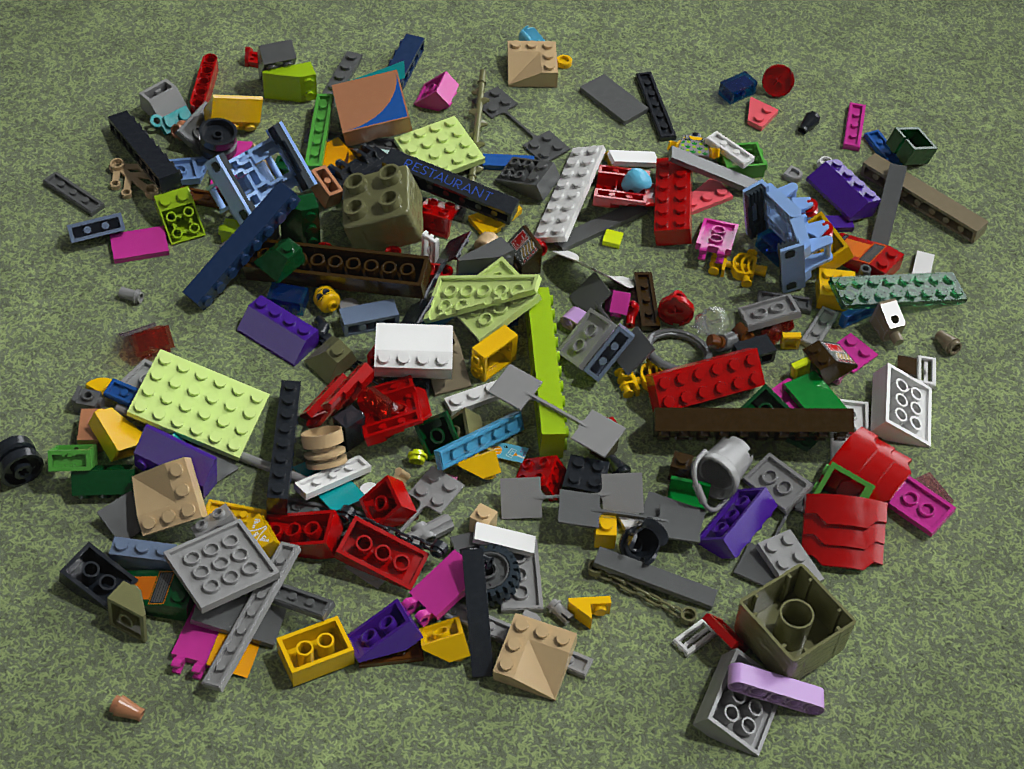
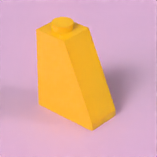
(114, 433)

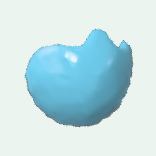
(529, 34)
(636, 180)

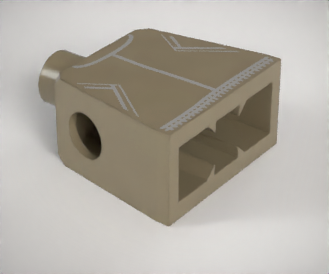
(888, 321)

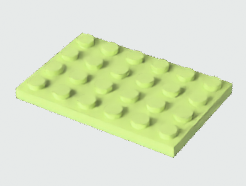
(198, 405)

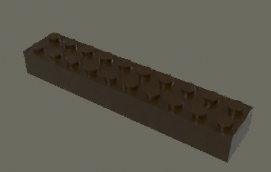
(353, 270)
(753, 423)

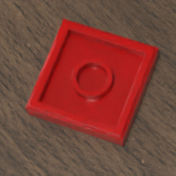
(725, 632)

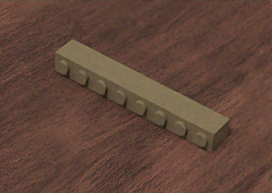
(928, 200)

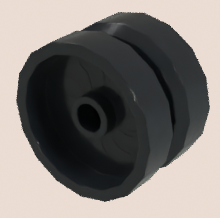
(216, 137)
(19, 461)

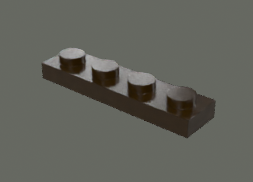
(647, 301)

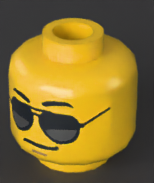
(326, 299)

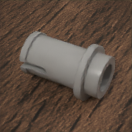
(130, 294)
(560, 611)

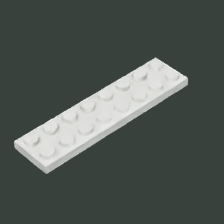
(570, 194)

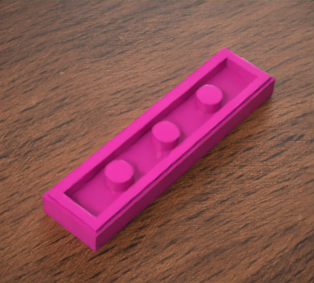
(854, 126)

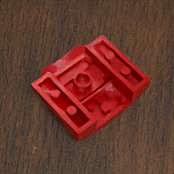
(610, 193)
(337, 394)
(414, 412)
(871, 461)
(844, 530)

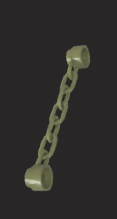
(686, 611)

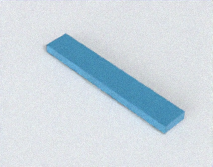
(478, 440)

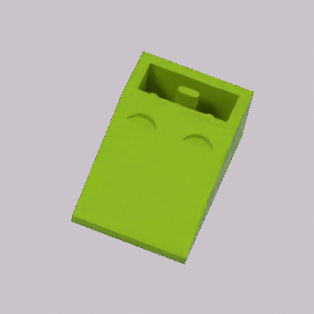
(179, 215)

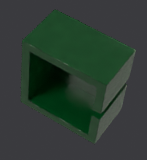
(911, 145)

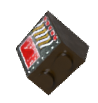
(526, 252)
(829, 360)

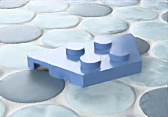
(192, 169)

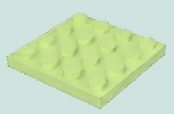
(442, 144)
(488, 320)

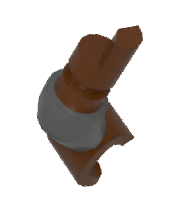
(725, 341)

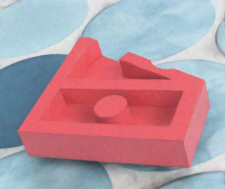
(760, 114)

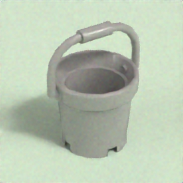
(721, 467)

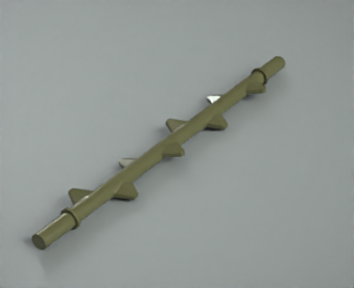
(478, 123)

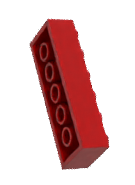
(672, 204)
(705, 379)

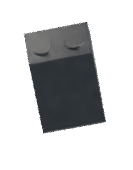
(94, 575)

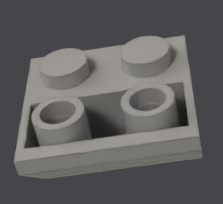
(161, 99)

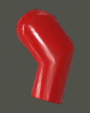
(633, 310)

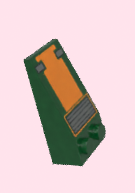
(163, 594)

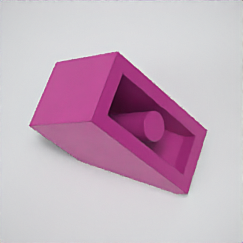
(617, 303)

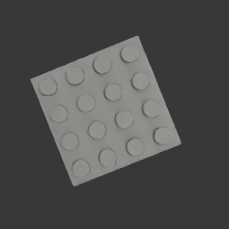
(221, 565)

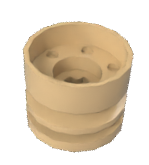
(324, 447)

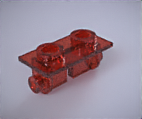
(775, 332)

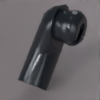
(322, 326)

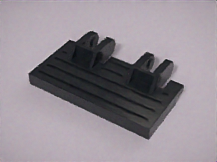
(368, 161)

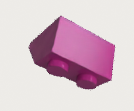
(437, 93)

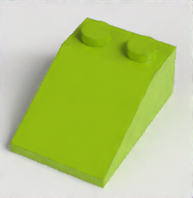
(290, 83)

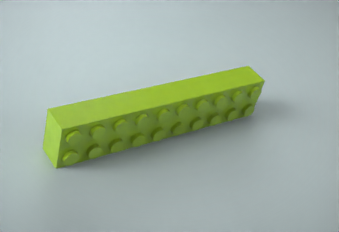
(544, 361)

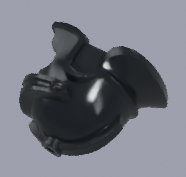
(643, 540)

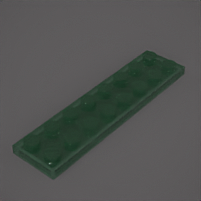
(907, 289)

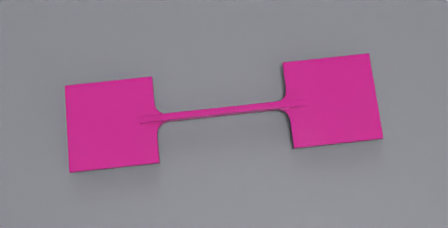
(856, 350)

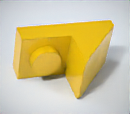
(585, 607)

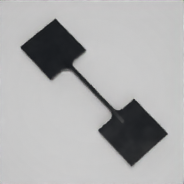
(451, 252)

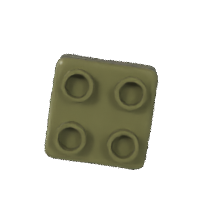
(382, 209)
(793, 623)

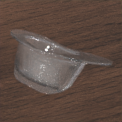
(711, 321)

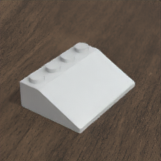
(413, 350)
(901, 407)

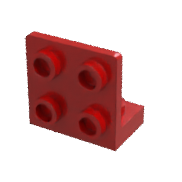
(438, 216)
(549, 469)

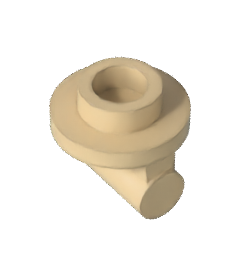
(401, 475)

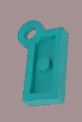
(167, 121)

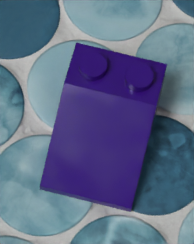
(385, 633)

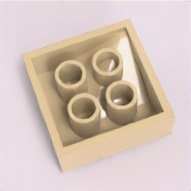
(532, 64)
(168, 497)
(535, 656)

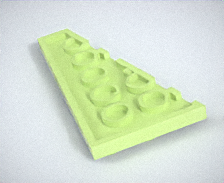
(469, 293)

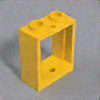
(494, 353)

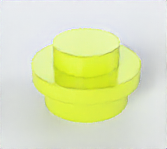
(417, 456)

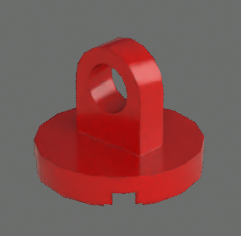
(778, 80)
(676, 309)

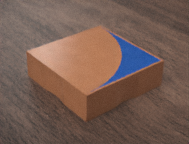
(371, 108)

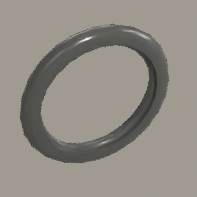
(676, 333)

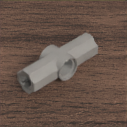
(432, 529)

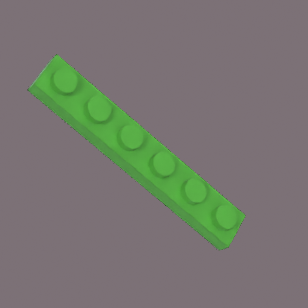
(319, 130)

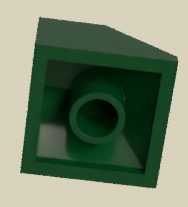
(281, 259)
(436, 432)

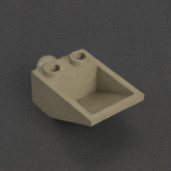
(460, 378)

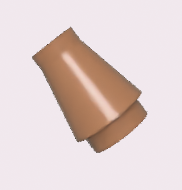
(125, 708)

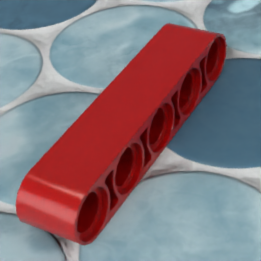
(204, 82)

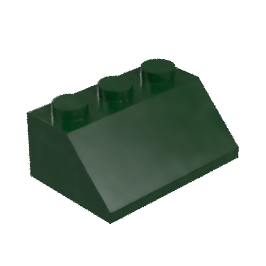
(303, 222)
(103, 481)

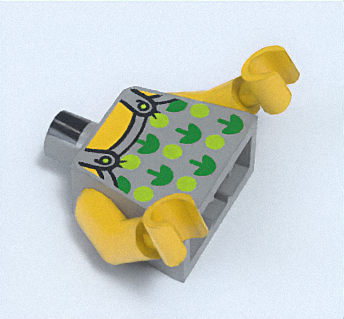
(696, 145)

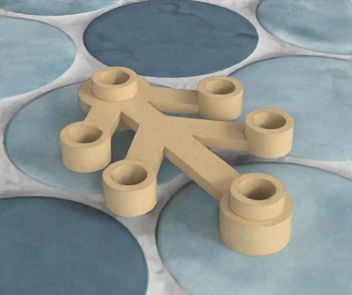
(118, 166)

